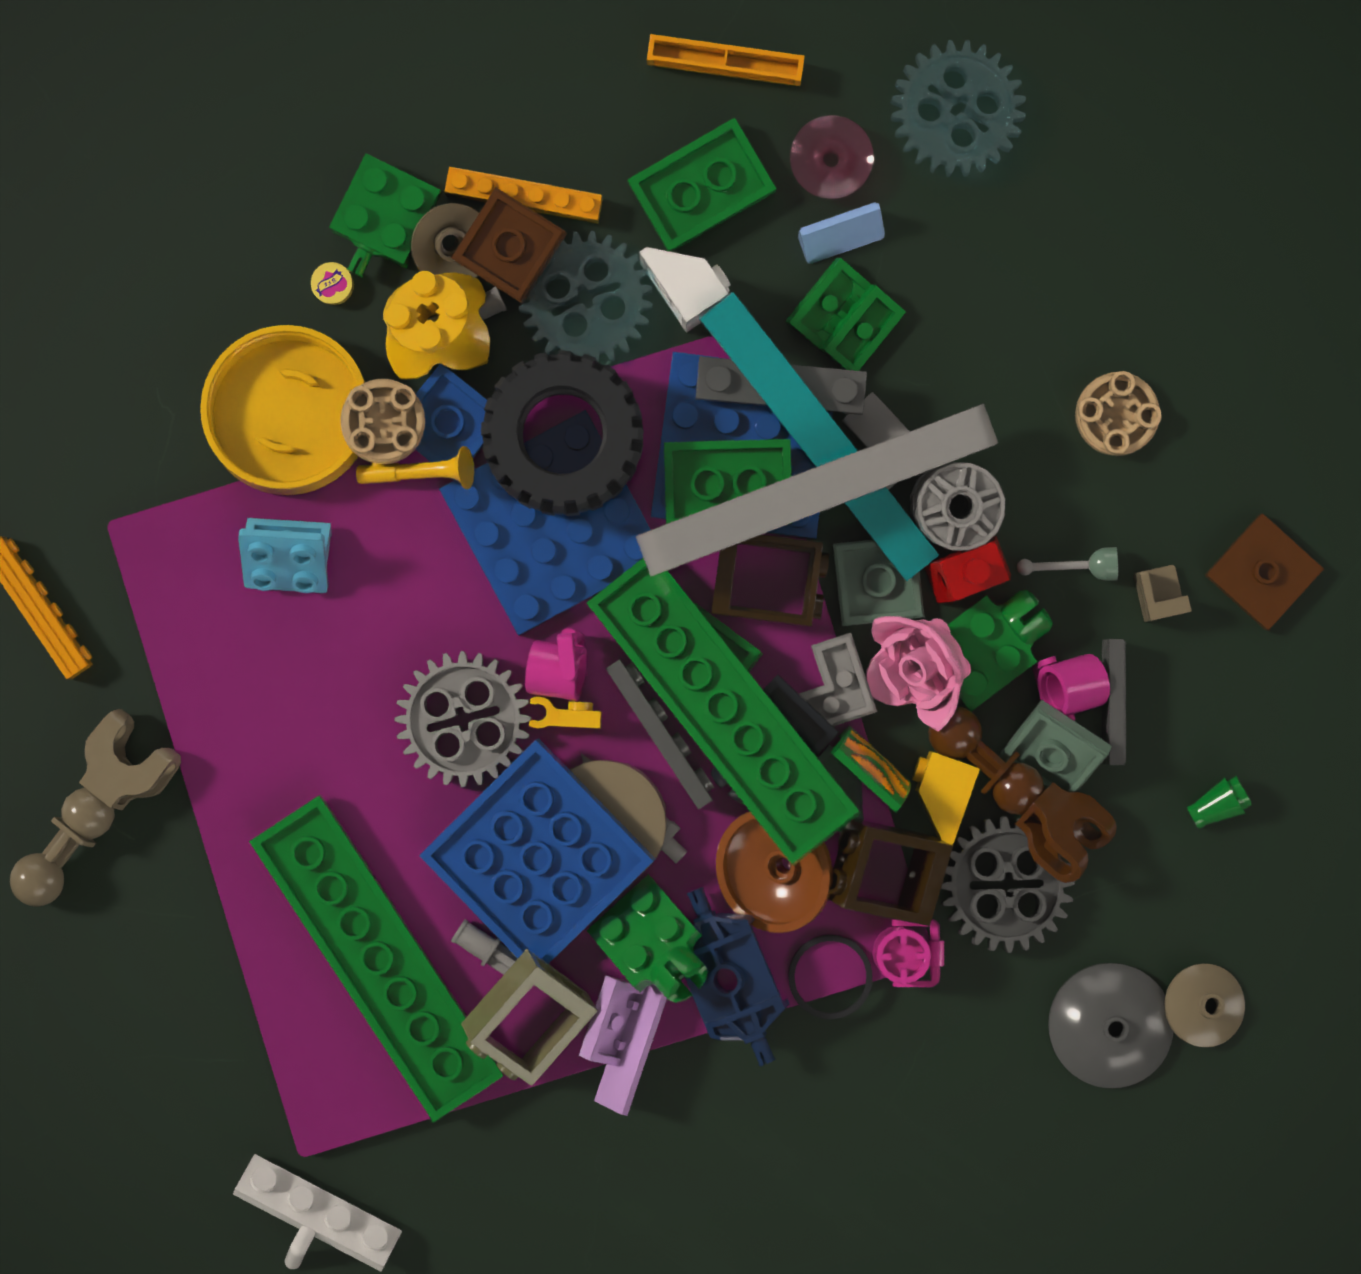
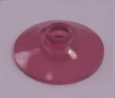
(834, 136)

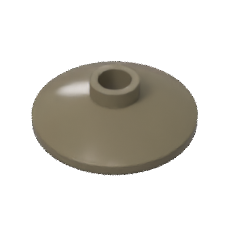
(429, 233)
(1187, 1000)

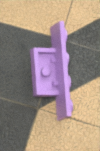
(622, 1039)

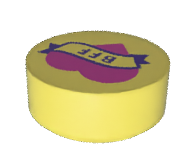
(332, 283)

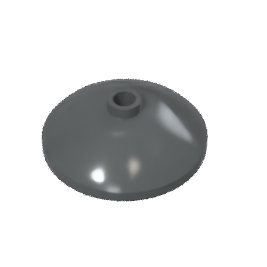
(1087, 1008)

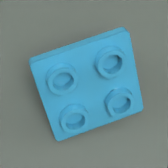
(285, 555)

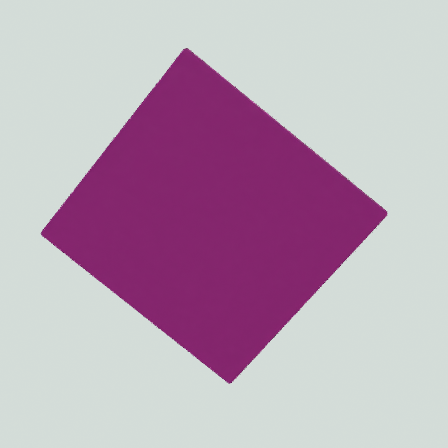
(300, 702)

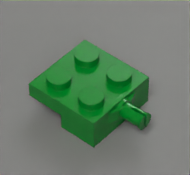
(382, 213)

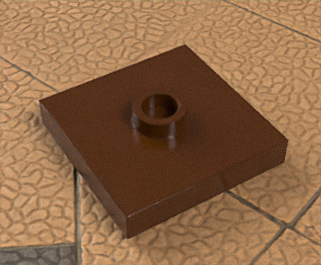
(509, 245)
(1264, 572)

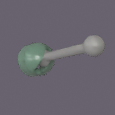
(1102, 564)

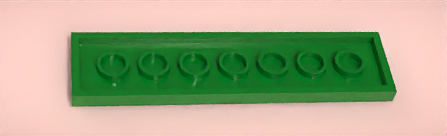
(724, 710)
(375, 956)

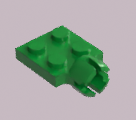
(997, 643)
(651, 941)

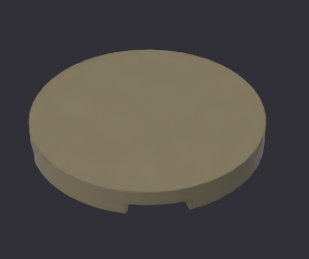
(629, 797)

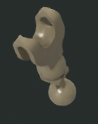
(89, 811)

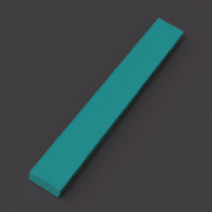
(814, 430)

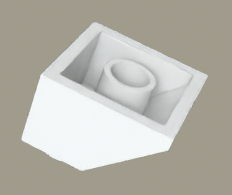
(685, 283)

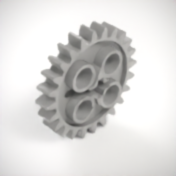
(453, 682)

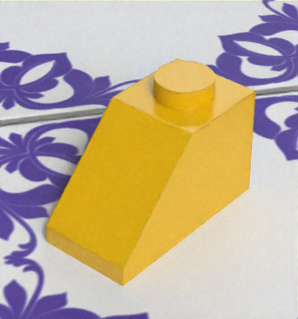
(944, 792)

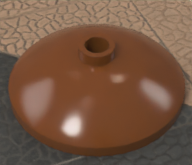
(759, 885)

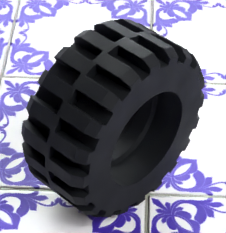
(550, 377)

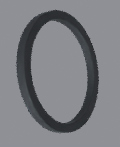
(835, 1015)

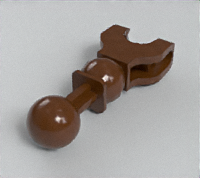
(1051, 818)

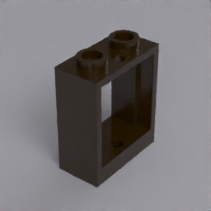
(812, 602)
(922, 878)

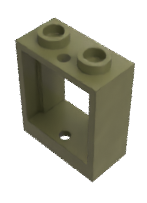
(503, 997)

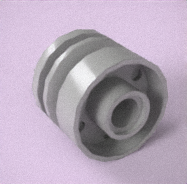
(981, 512)

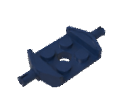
(755, 1001)

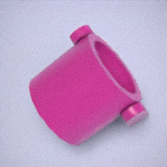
(558, 667)
(1072, 683)
(905, 955)

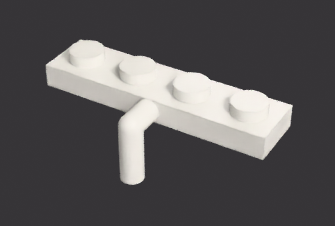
(316, 1215)

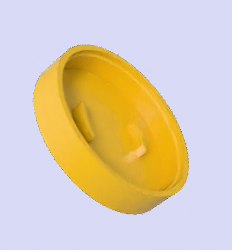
(278, 408)

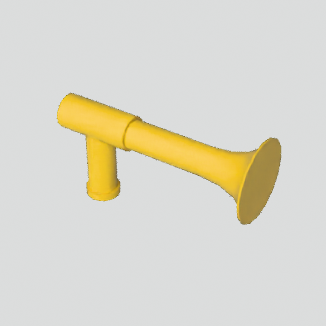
(457, 468)

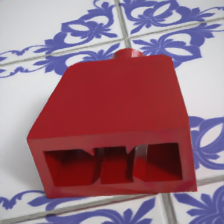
(968, 571)

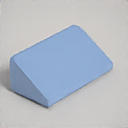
(842, 233)

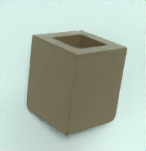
(1160, 593)

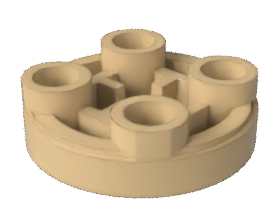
(1117, 413)
(382, 421)

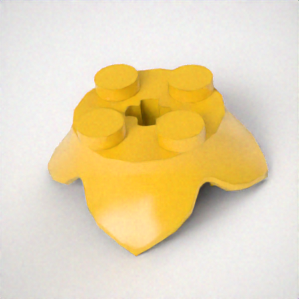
(454, 340)

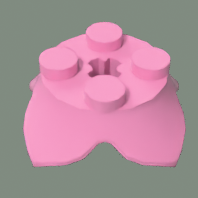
(917, 666)

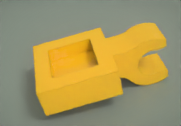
(578, 715)

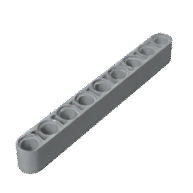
(816, 490)

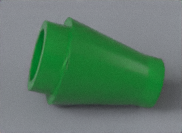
(1220, 803)

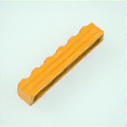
(725, 60)
(535, 196)
(40, 613)

